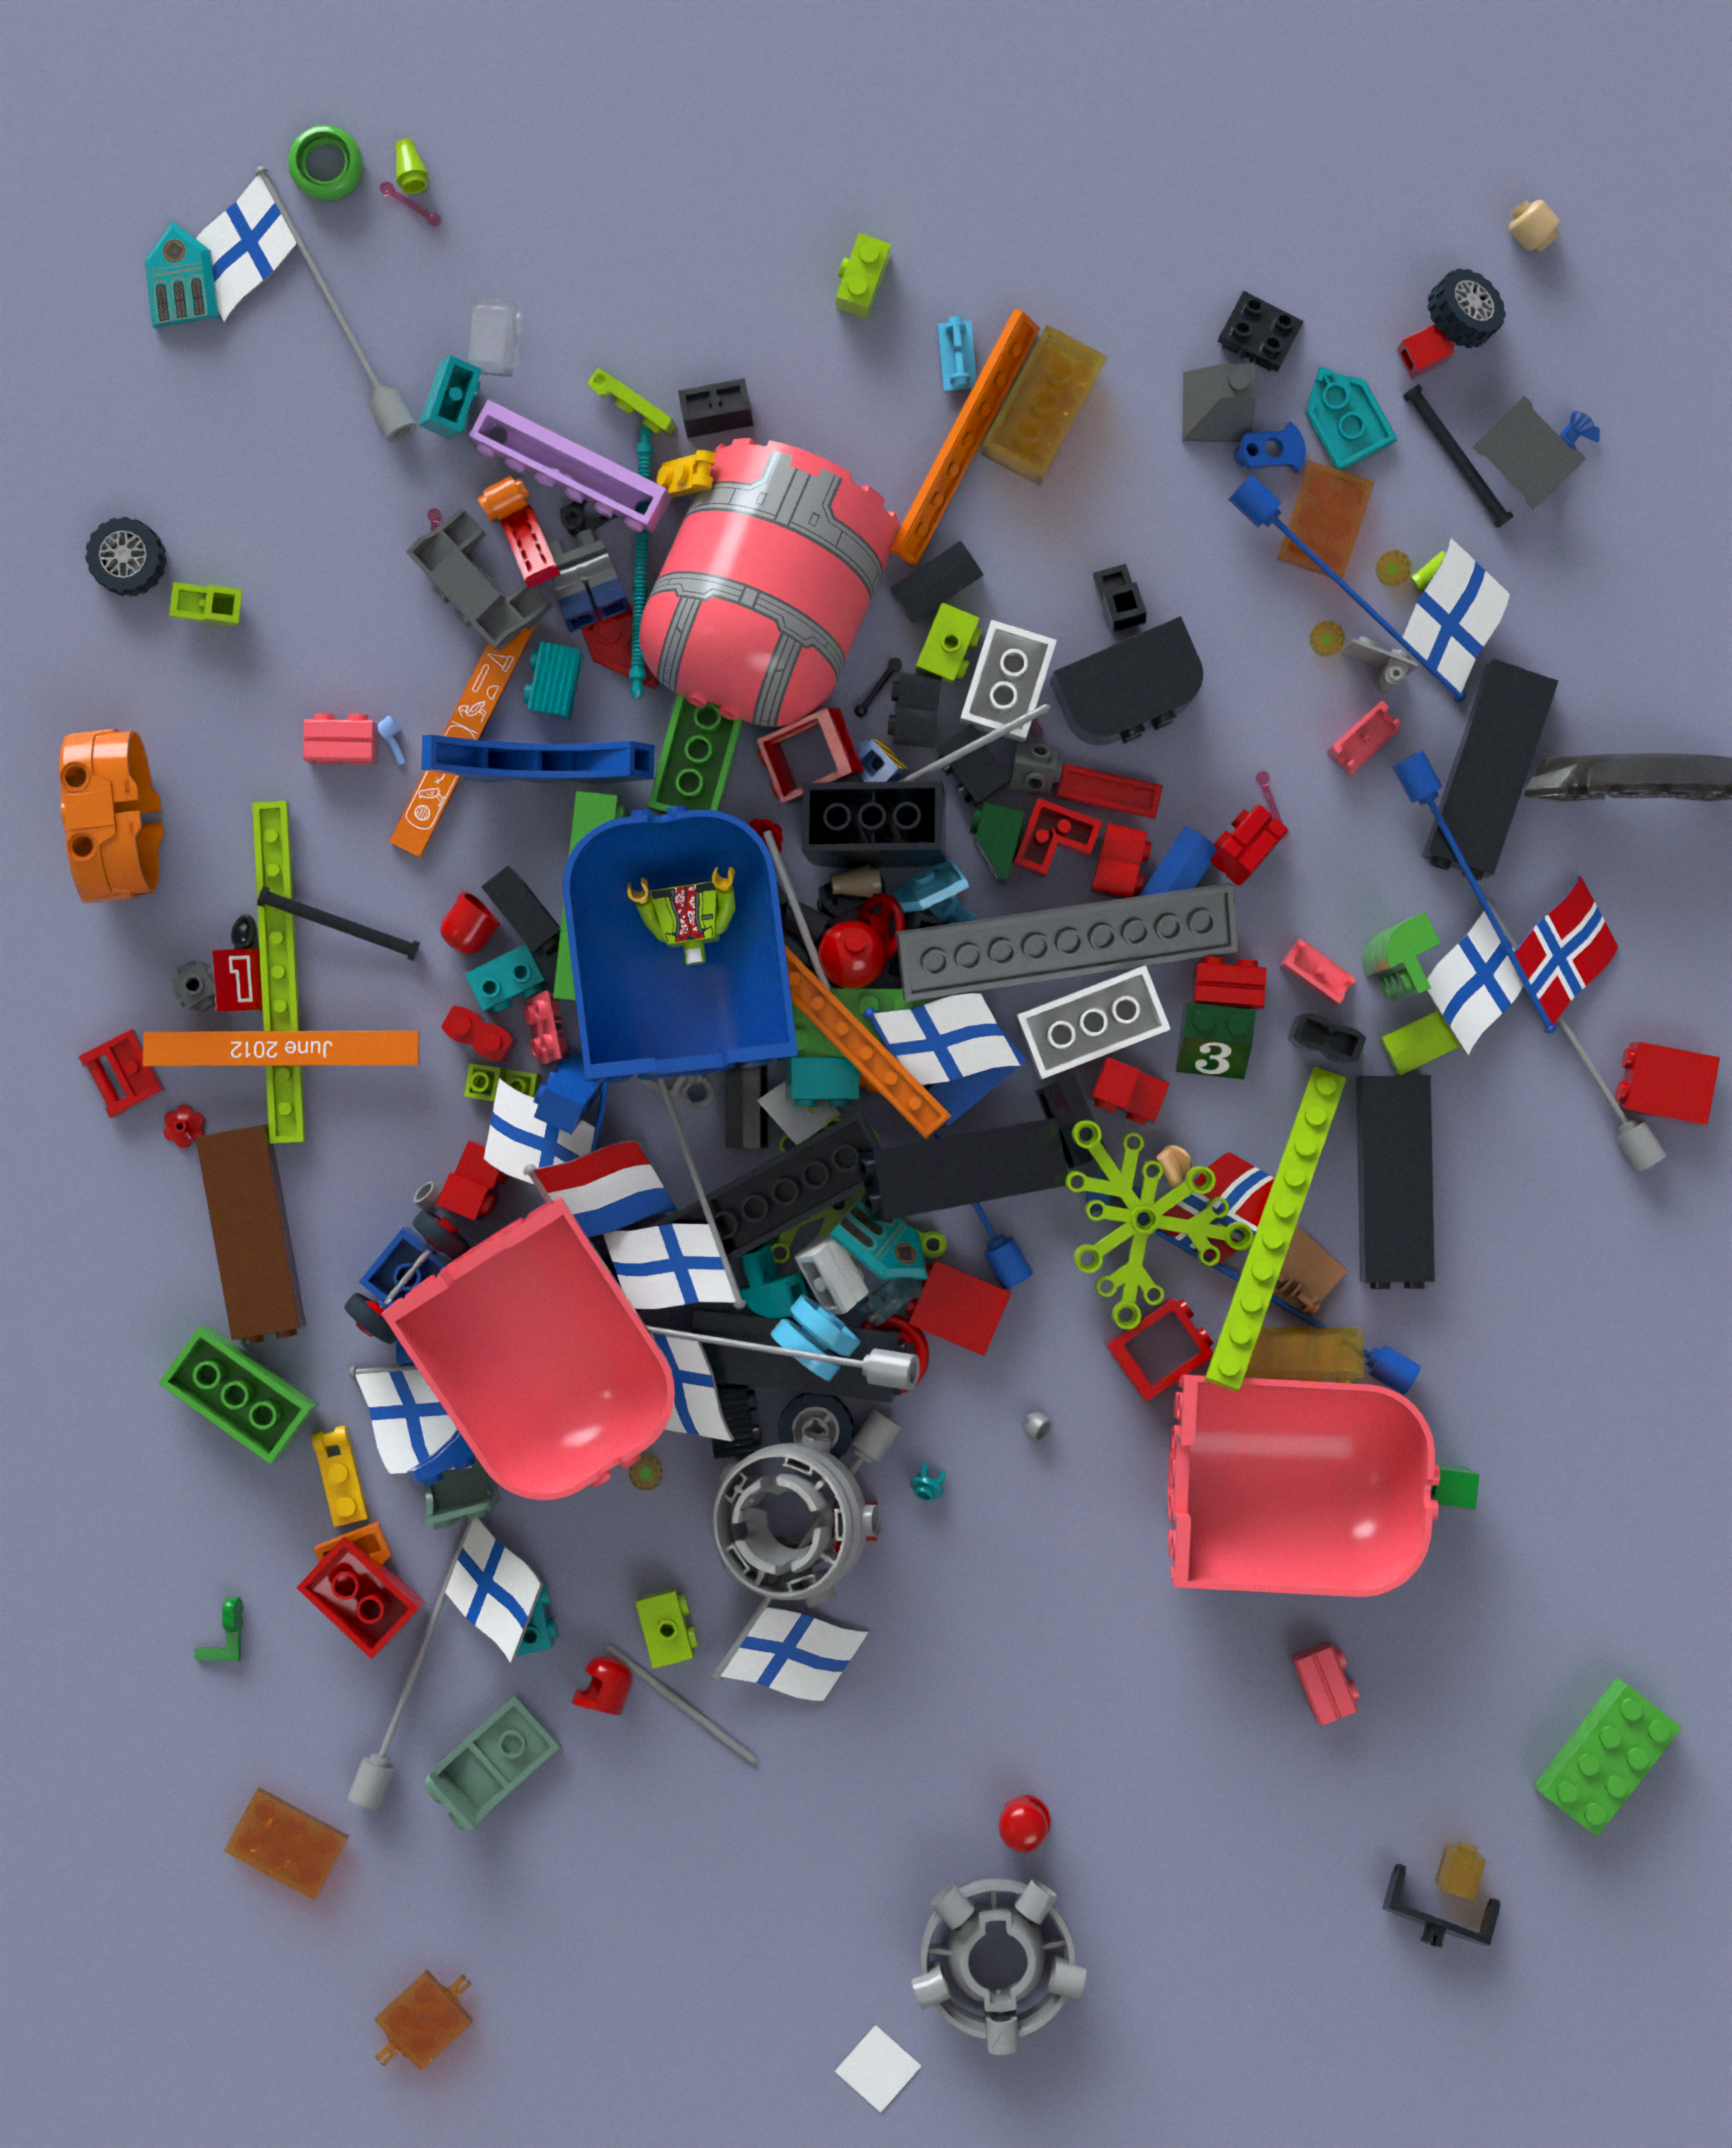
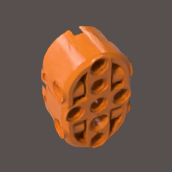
(103, 794)

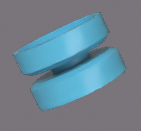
(818, 1333)

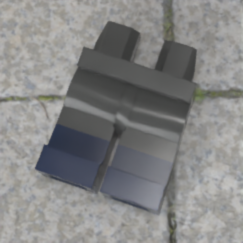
(584, 569)

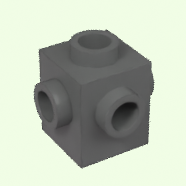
(1035, 769)
(204, 996)

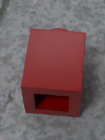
(1425, 351)

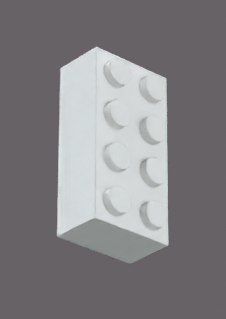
(1092, 1022)

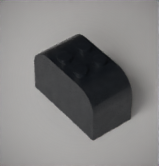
(1130, 685)
(874, 824)

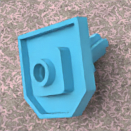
(936, 891)

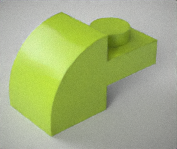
(206, 604)

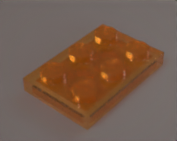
(1326, 518)
(286, 1843)

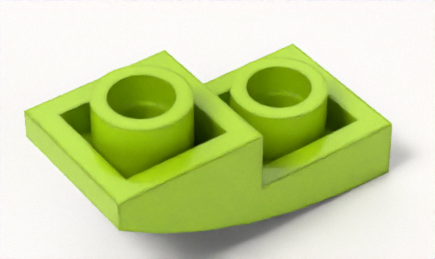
(483, 1081)

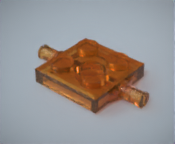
(423, 2020)

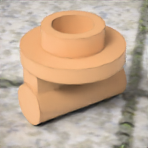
(1175, 1163)

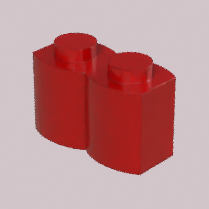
(1120, 862)
(472, 1029)

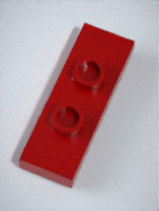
(530, 547)
(1109, 791)

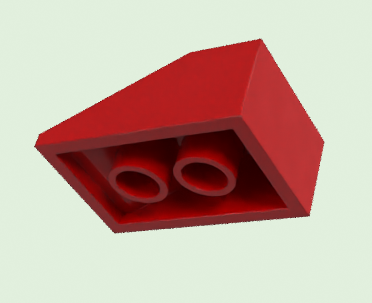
(360, 1596)

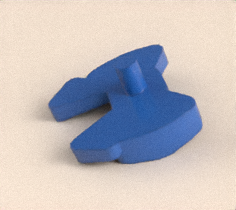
(1579, 425)

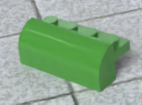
(1394, 957)

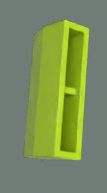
(1418, 1043)

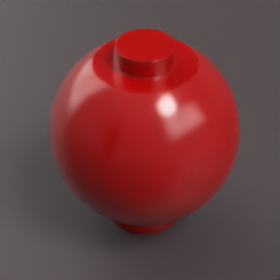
(852, 954)

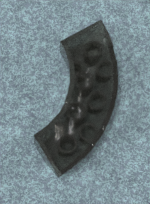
(1633, 777)

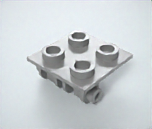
(1393, 665)

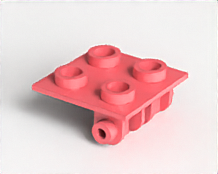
(540, 1014)

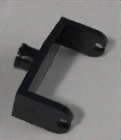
(1435, 1927)

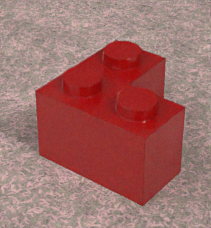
(1052, 828)
(1128, 1090)
(472, 1185)

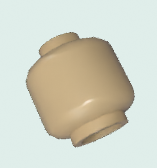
(1534, 225)

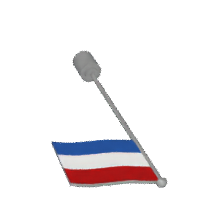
(605, 1188)

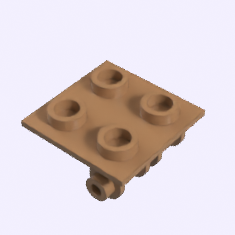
(1307, 1274)

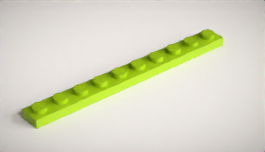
(278, 966)
(1275, 1230)

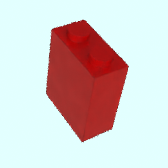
(1667, 1083)
(958, 1307)

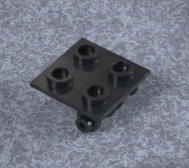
(1260, 331)

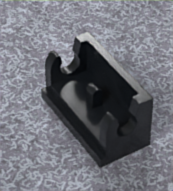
(715, 407)

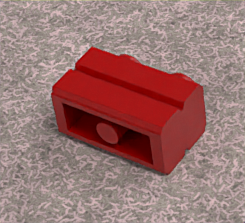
(1248, 844)
(1229, 984)

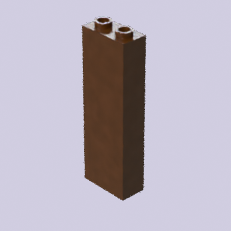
(251, 1234)

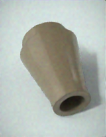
(858, 881)

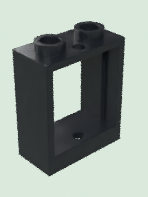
(524, 911)

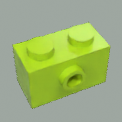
(862, 275)
(948, 644)
(666, 1627)

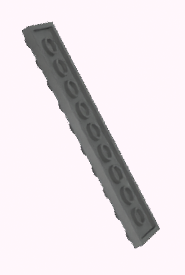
(1067, 942)

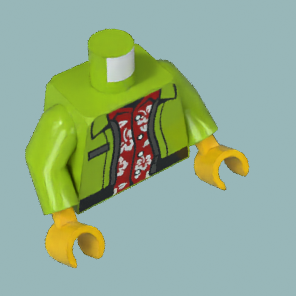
(688, 913)

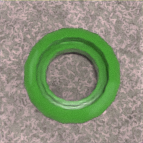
(325, 136)

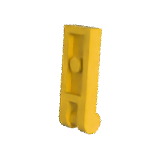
(687, 474)
(340, 1476)

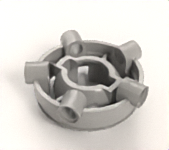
(761, 1549)
(1001, 2023)

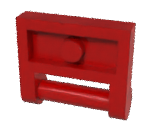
(126, 1060)

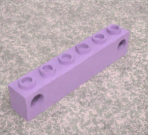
(570, 467)

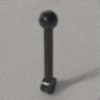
(893, 666)

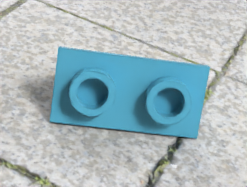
(957, 354)

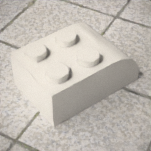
(1007, 679)

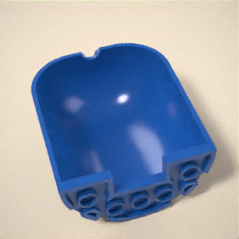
(636, 994)

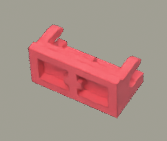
(1364, 738)
(1317, 972)

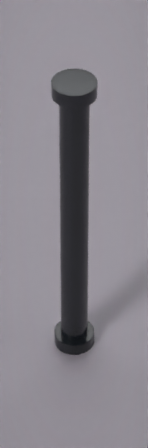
(1458, 456)
(338, 923)

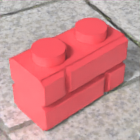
(340, 741)
(1325, 1682)

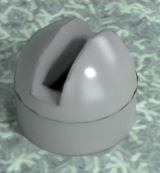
(427, 1196)
(1038, 1426)

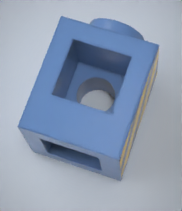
(870, 752)

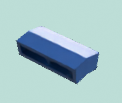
(1182, 864)

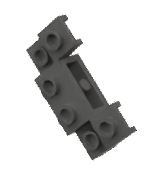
(463, 582)

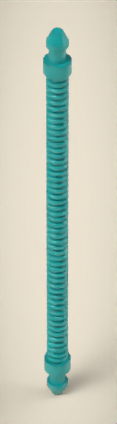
(637, 672)

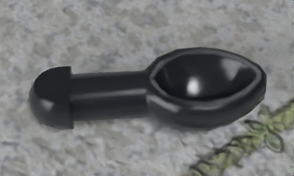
(244, 932)

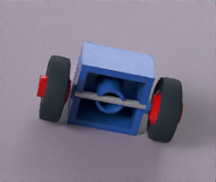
(402, 1267)

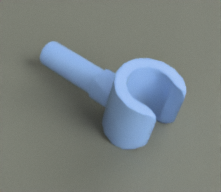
(388, 729)

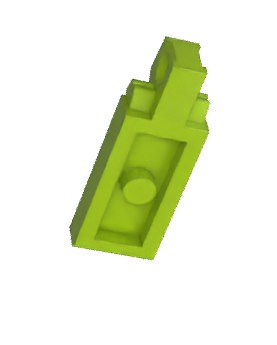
(629, 401)

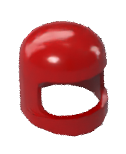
(468, 925)
(608, 1687)
(1024, 1824)

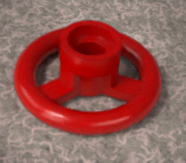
(881, 921)

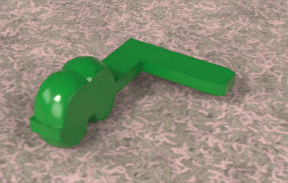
(232, 1624)

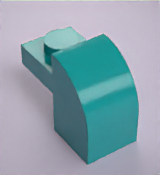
(767, 1292)

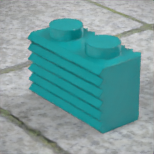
(554, 680)

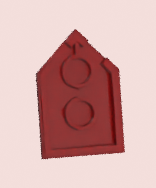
(612, 644)

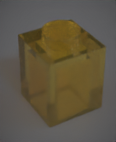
(1460, 1870)

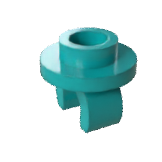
(927, 1488)

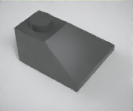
(1218, 402)

